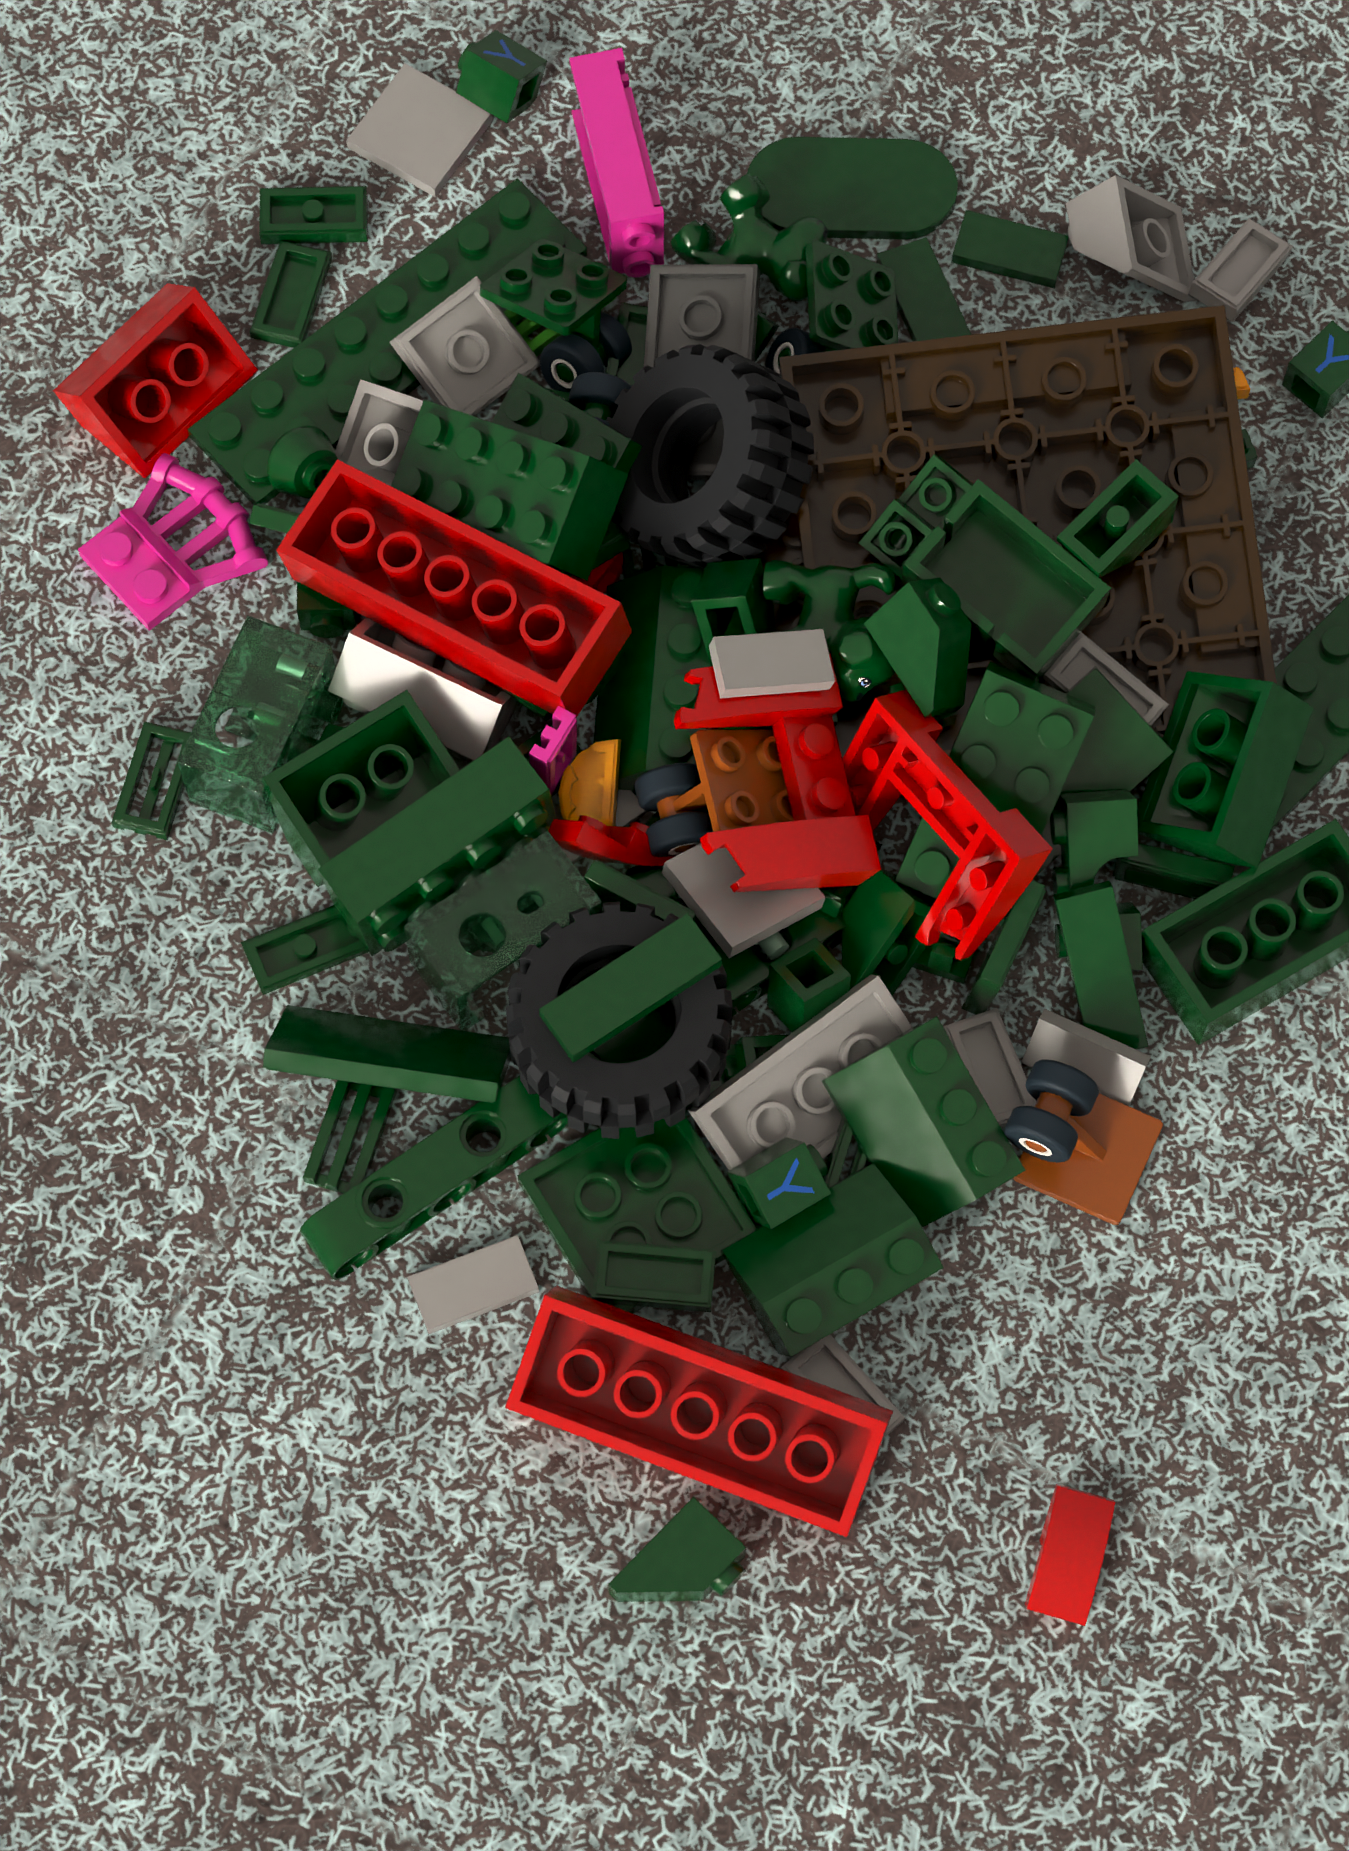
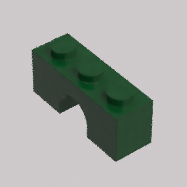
(1092, 832)

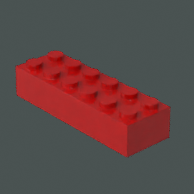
(455, 590)
(699, 1410)

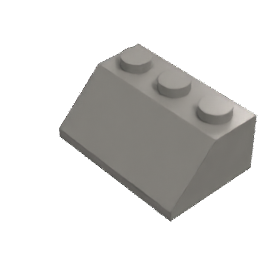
(458, 704)

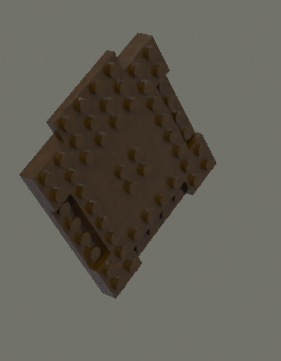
(1048, 429)

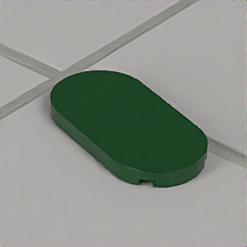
(857, 185)

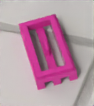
(556, 745)

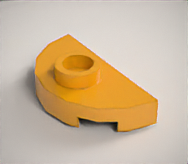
(591, 783)

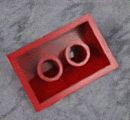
(156, 377)

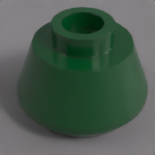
(300, 461)

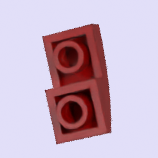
(605, 843)
(1070, 1554)

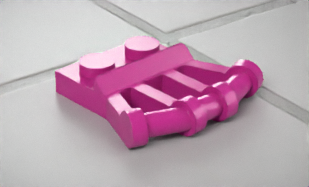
(146, 569)

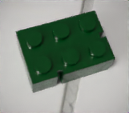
(1010, 581)

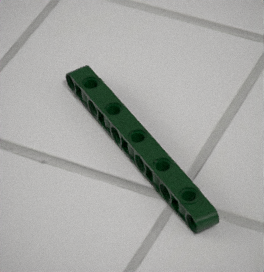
(448, 1168)

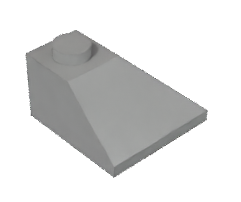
(1133, 235)
(377, 430)

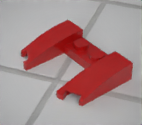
(826, 839)
(995, 850)

